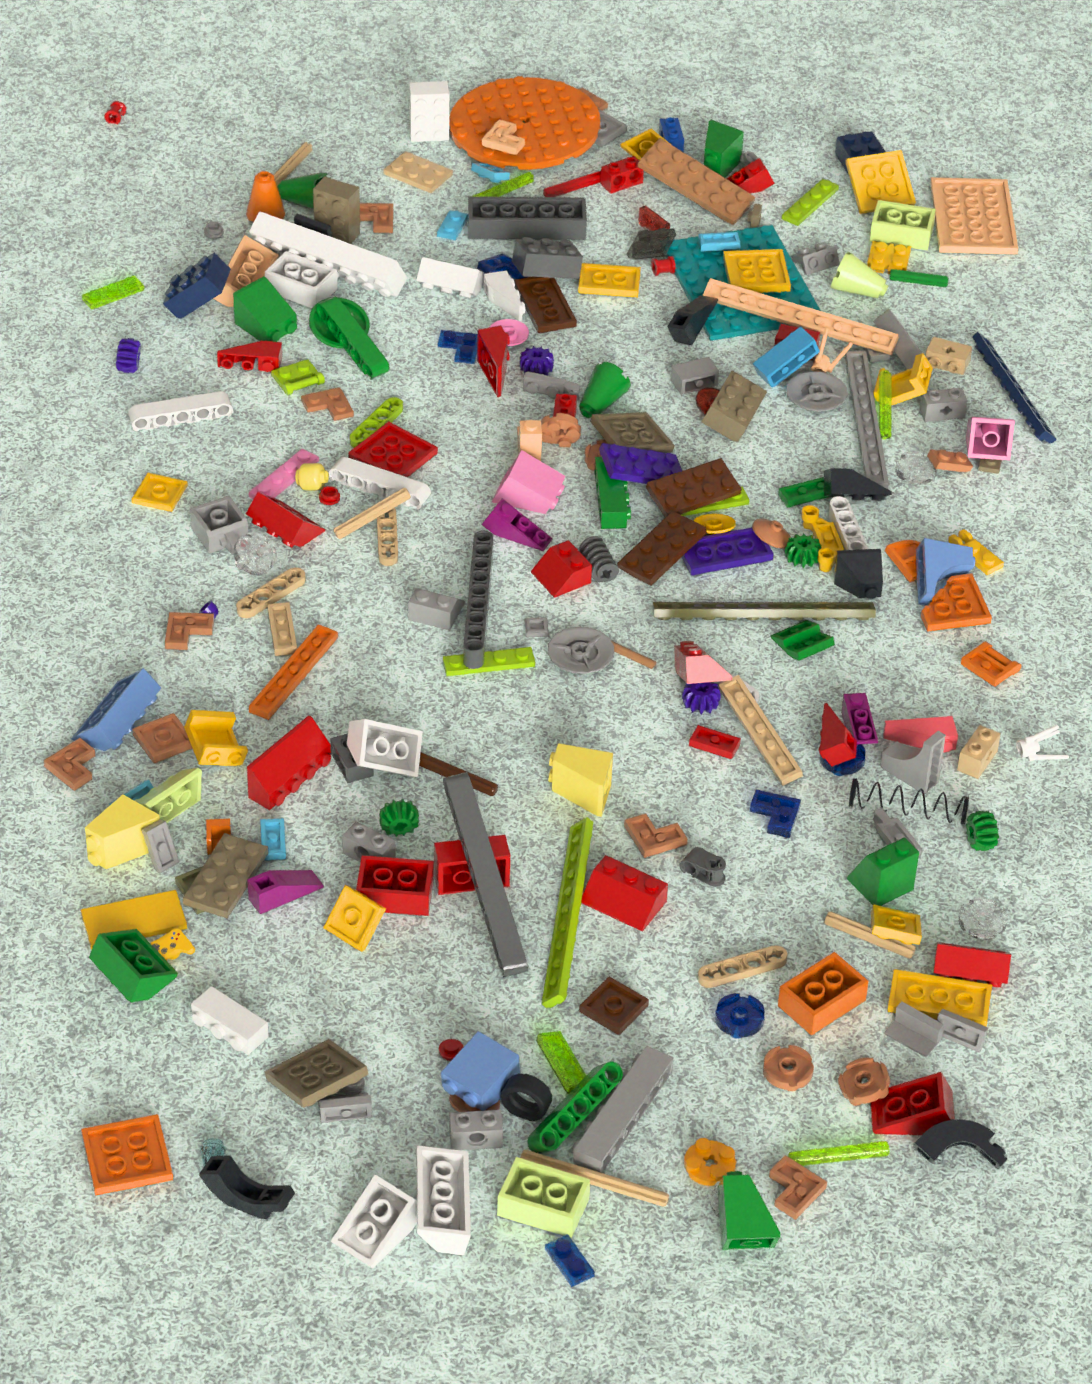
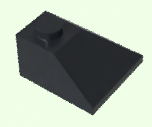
(859, 572)

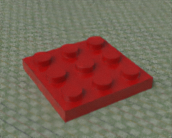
(394, 450)

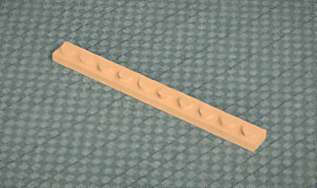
(802, 316)

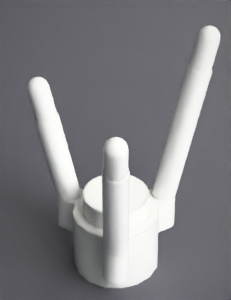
(1029, 746)

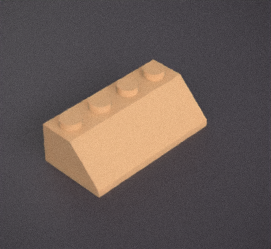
(246, 266)

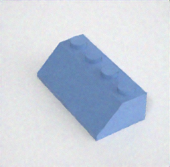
(119, 711)

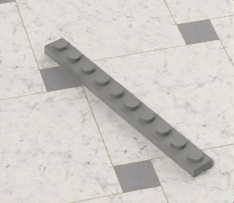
(866, 417)

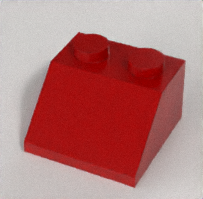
(563, 569)

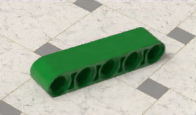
(352, 337)
(565, 1110)

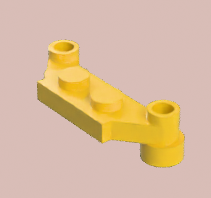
(827, 536)

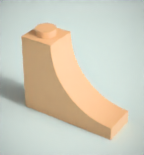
(530, 437)

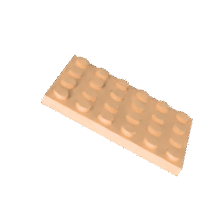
(973, 216)

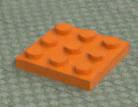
(126, 1154)

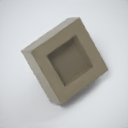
(755, 216)
(990, 465)

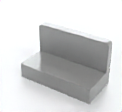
(915, 1030)
(345, 1107)

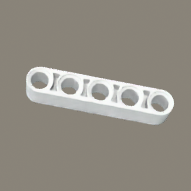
(180, 410)
(378, 481)
(846, 524)

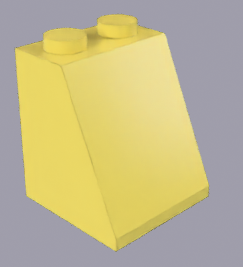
(582, 776)
(117, 833)

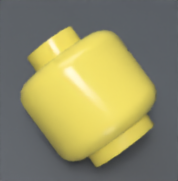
(311, 476)

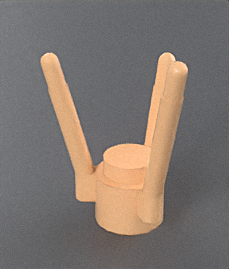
(821, 362)

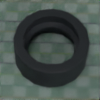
(533, 1088)

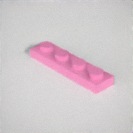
(284, 475)

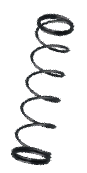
(855, 784)

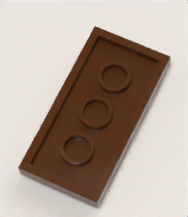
(545, 304)
(694, 488)
(662, 548)

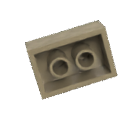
(338, 206)
(734, 406)

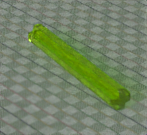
(507, 186)
(885, 404)
(840, 1153)

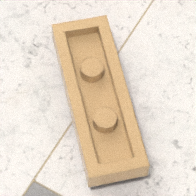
(282, 628)

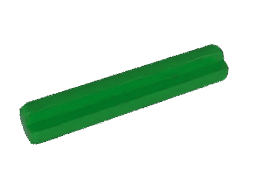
(919, 278)

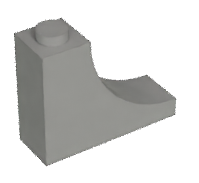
(916, 765)

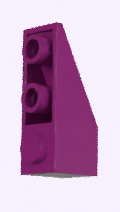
(514, 526)
(858, 718)
(280, 887)

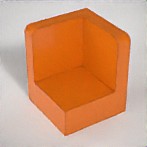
(214, 831)

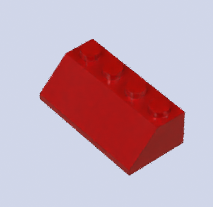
(288, 764)

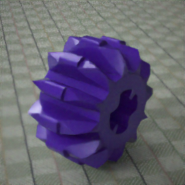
(128, 355)
(537, 361)
(701, 696)

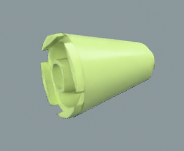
(858, 278)

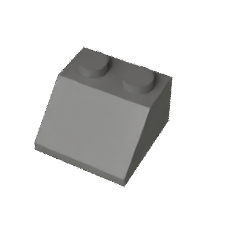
(434, 609)

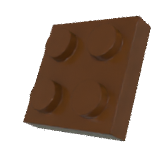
(613, 1005)

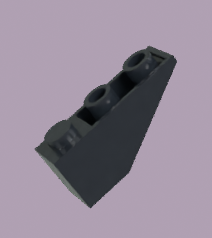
(690, 319)
(852, 484)

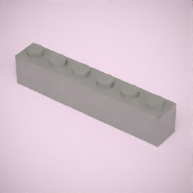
(622, 1110)

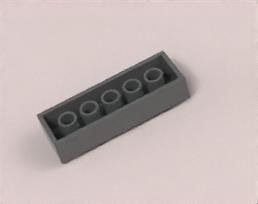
(527, 217)

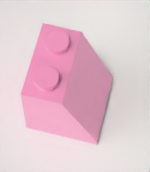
(989, 438)
(530, 485)

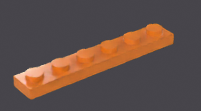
(293, 672)

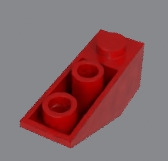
(752, 177)
(267, 352)
(836, 741)

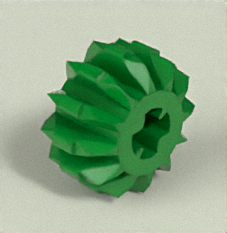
(802, 550)
(399, 817)
(982, 830)

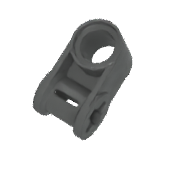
(703, 865)

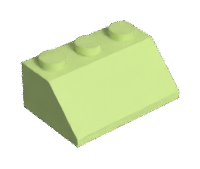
(175, 794)

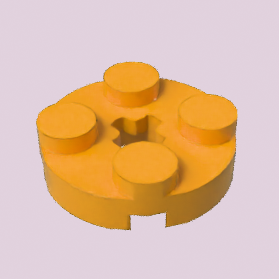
(704, 1150)

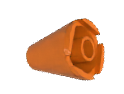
(265, 197)

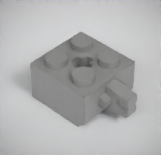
(218, 524)

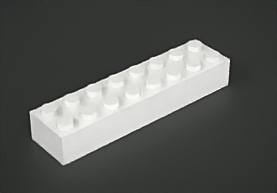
(351, 262)

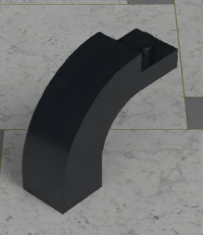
(956, 1133)
(242, 1193)

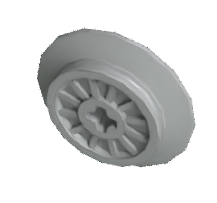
(816, 391)
(581, 650)

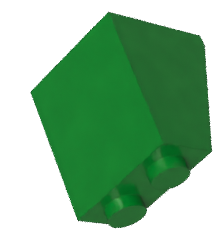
(723, 148)
(263, 311)
(886, 872)
(743, 1214)

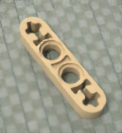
(387, 535)
(268, 591)
(740, 964)

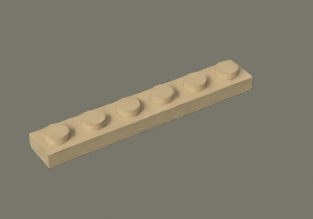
(760, 730)

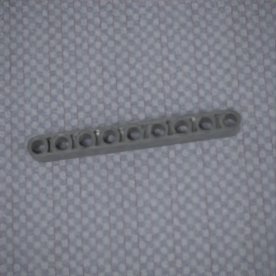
(478, 600)
(485, 874)

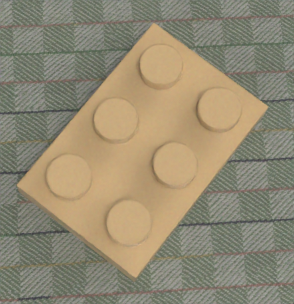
(418, 172)

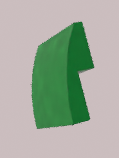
(803, 640)

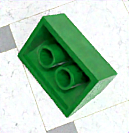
(132, 964)

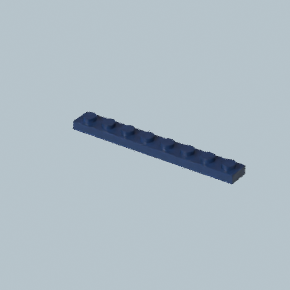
(1016, 393)

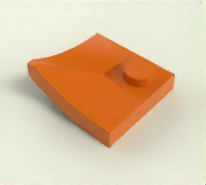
(904, 557)

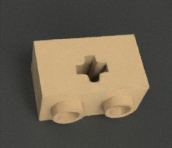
(948, 355)
(978, 751)

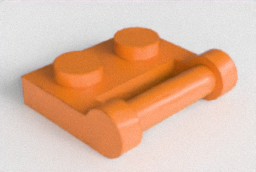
(990, 664)

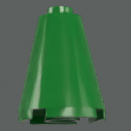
(300, 189)
(603, 389)

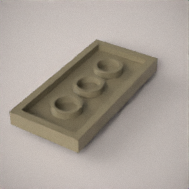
(225, 875)

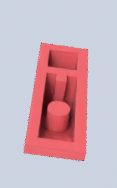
(918, 730)

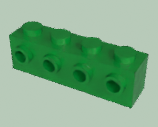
(611, 498)

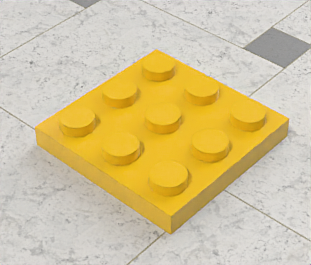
(880, 178)
(757, 270)

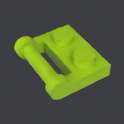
(297, 376)

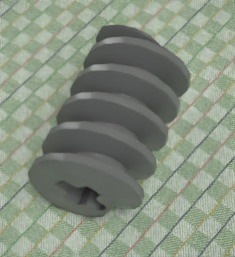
(602, 562)

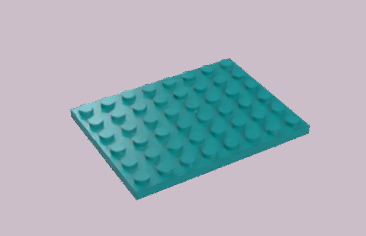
(697, 267)

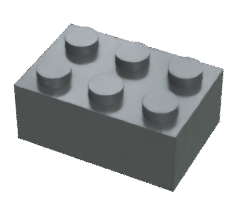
(547, 258)

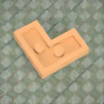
(501, 138)

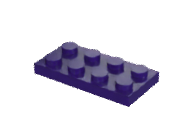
(637, 464)
(726, 551)

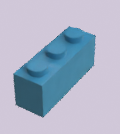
(786, 357)

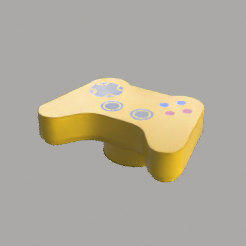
(173, 944)

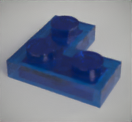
(500, 263)
(464, 343)
(780, 808)

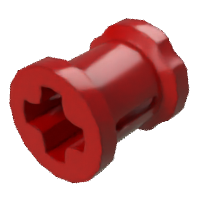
(114, 111)
(663, 265)

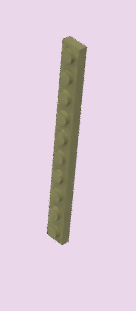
(769, 610)

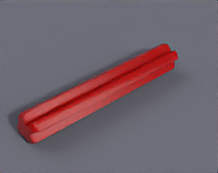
(572, 185)

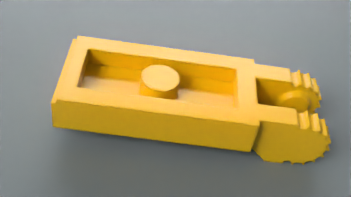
(984, 559)

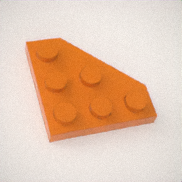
(956, 605)

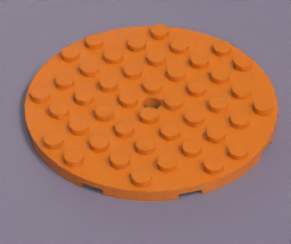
(556, 117)

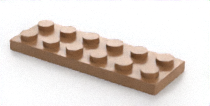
(696, 181)

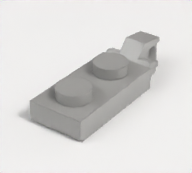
(892, 829)

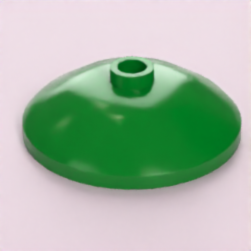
(324, 335)

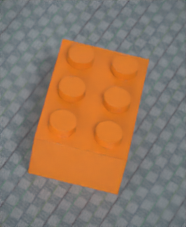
(822, 993)

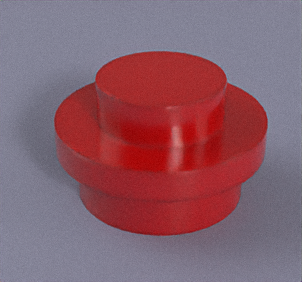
(329, 495)
(450, 1048)

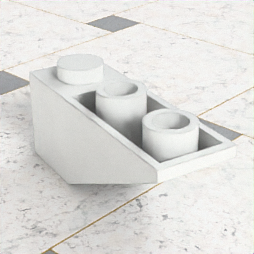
(502, 293)

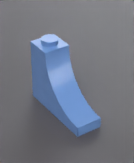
(938, 561)

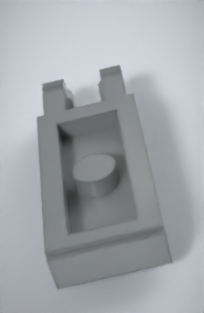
(549, 385)

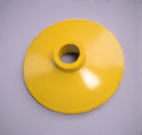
(716, 523)

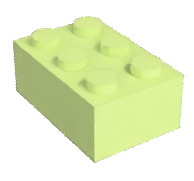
(902, 224)
(543, 1197)

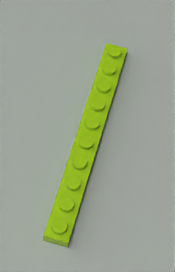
(567, 914)

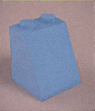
(480, 1071)

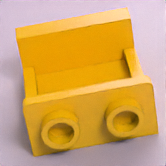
(909, 382)
(214, 739)

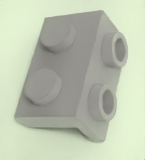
(817, 259)

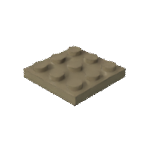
(632, 430)
(316, 1073)

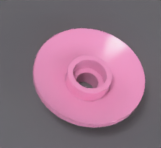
(517, 330)

